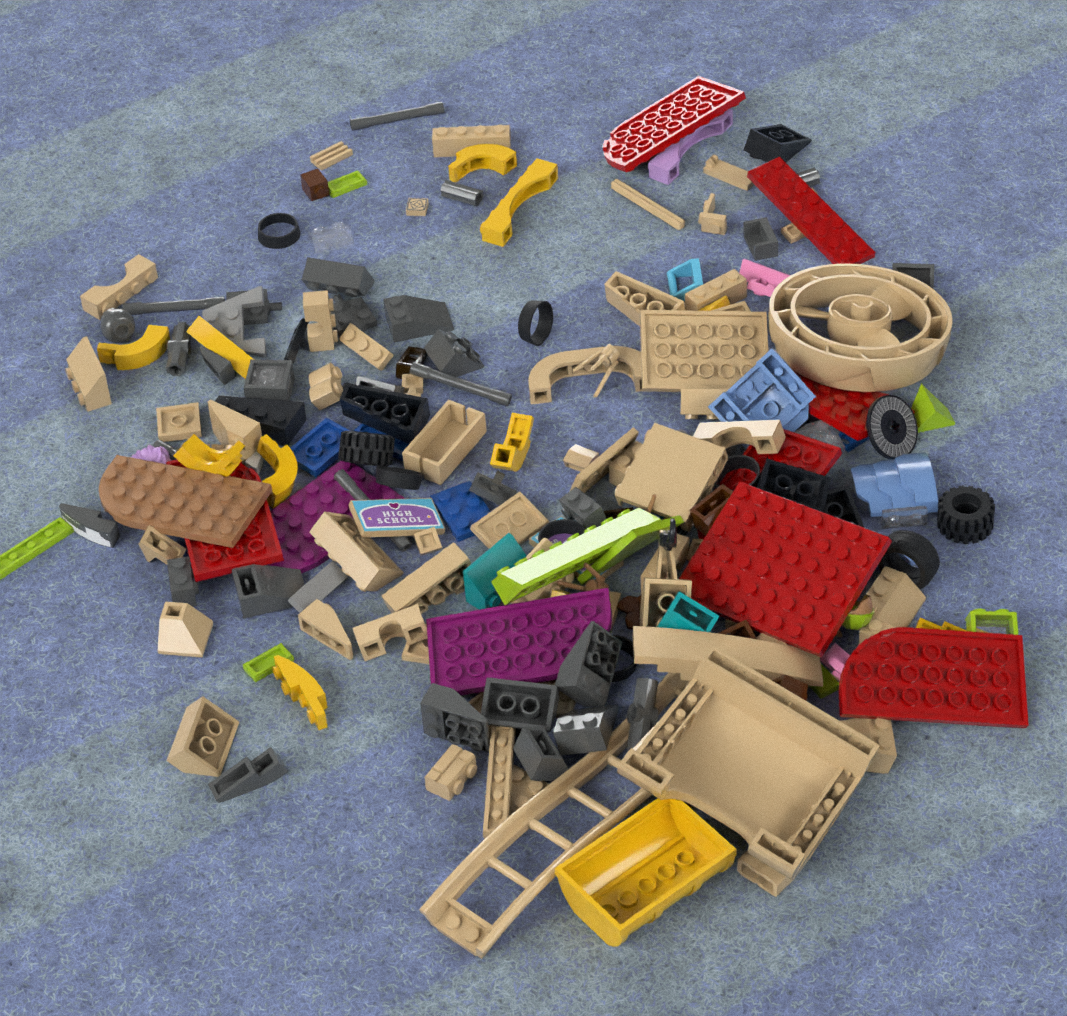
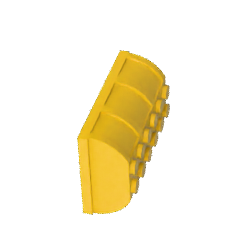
(642, 868)

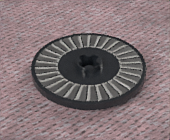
(889, 412)

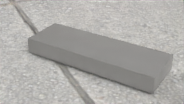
(318, 587)

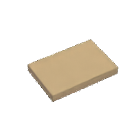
(515, 517)

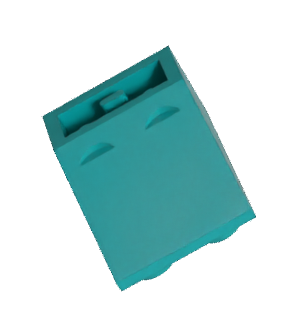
(688, 615)

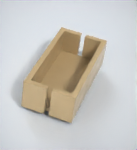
(444, 441)

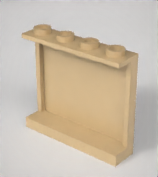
(675, 469)

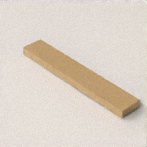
(499, 778)

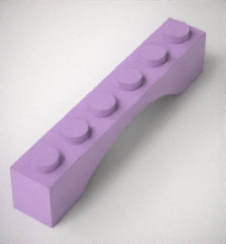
(665, 165)

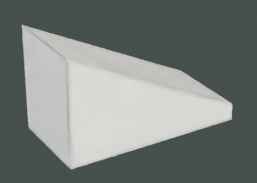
(255, 462)

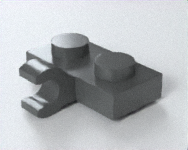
(492, 488)

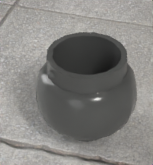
(117, 325)

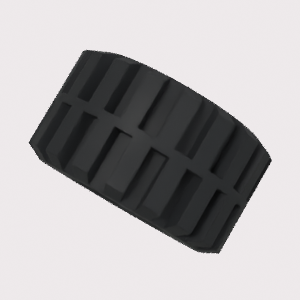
(366, 448)
(965, 514)

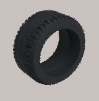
(916, 548)

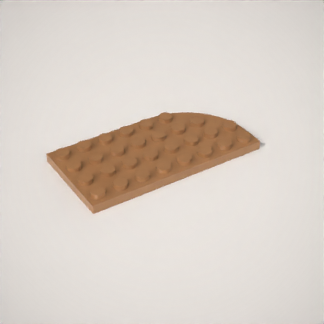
(180, 500)

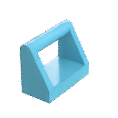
(686, 269)

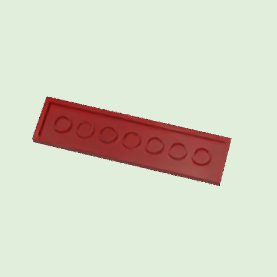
(810, 213)

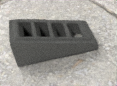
(218, 365)

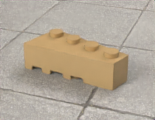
(632, 296)
(430, 582)

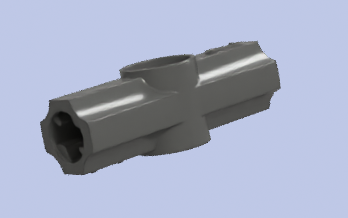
(178, 349)
(642, 712)

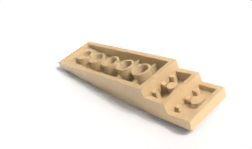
(682, 650)

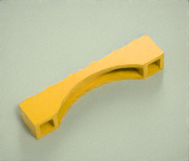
(538, 178)

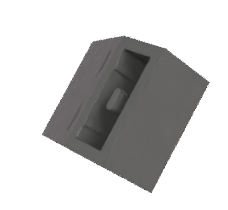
(265, 588)
(590, 667)
(453, 719)

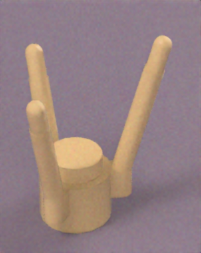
(607, 357)

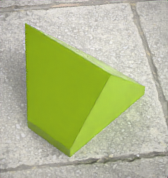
(930, 411)

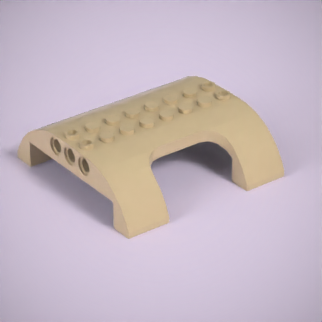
(753, 760)

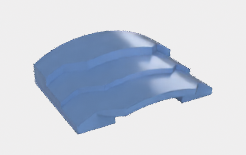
(766, 393)
(896, 483)

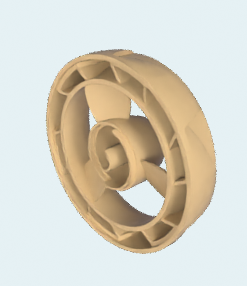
(859, 321)

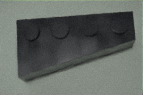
(385, 410)
(277, 418)

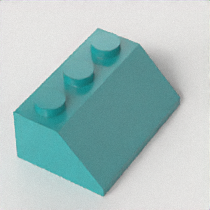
(478, 576)

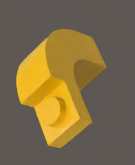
(482, 157)
(136, 354)
(516, 444)
(198, 456)
(285, 468)

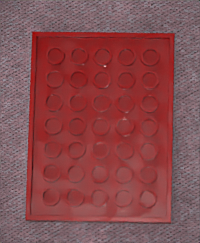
(783, 568)

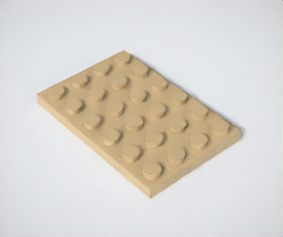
(699, 348)

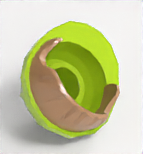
(860, 614)

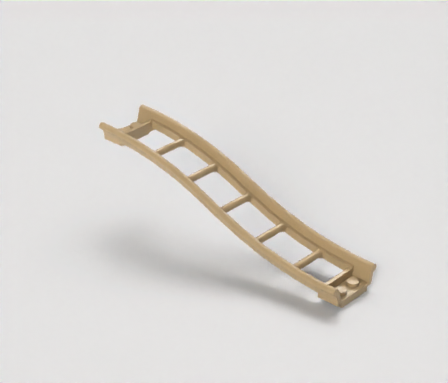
(473, 931)

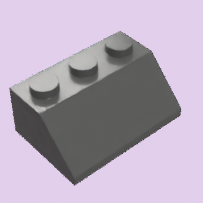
(336, 277)
(519, 703)

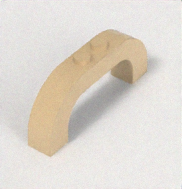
(561, 364)

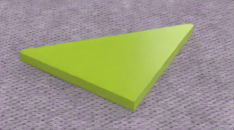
(628, 545)

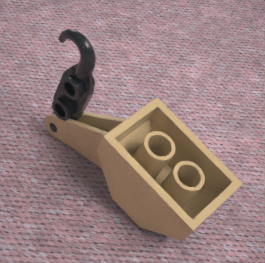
(660, 592)

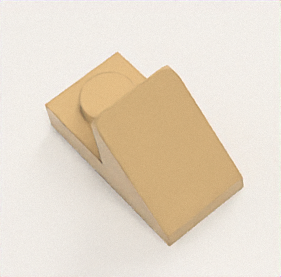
(160, 546)

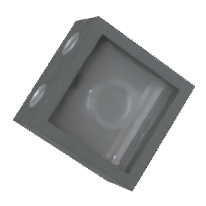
(269, 379)

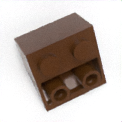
(709, 508)

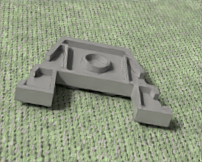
(229, 320)

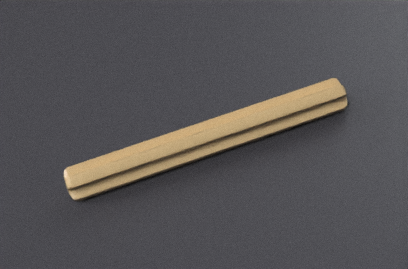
(648, 204)

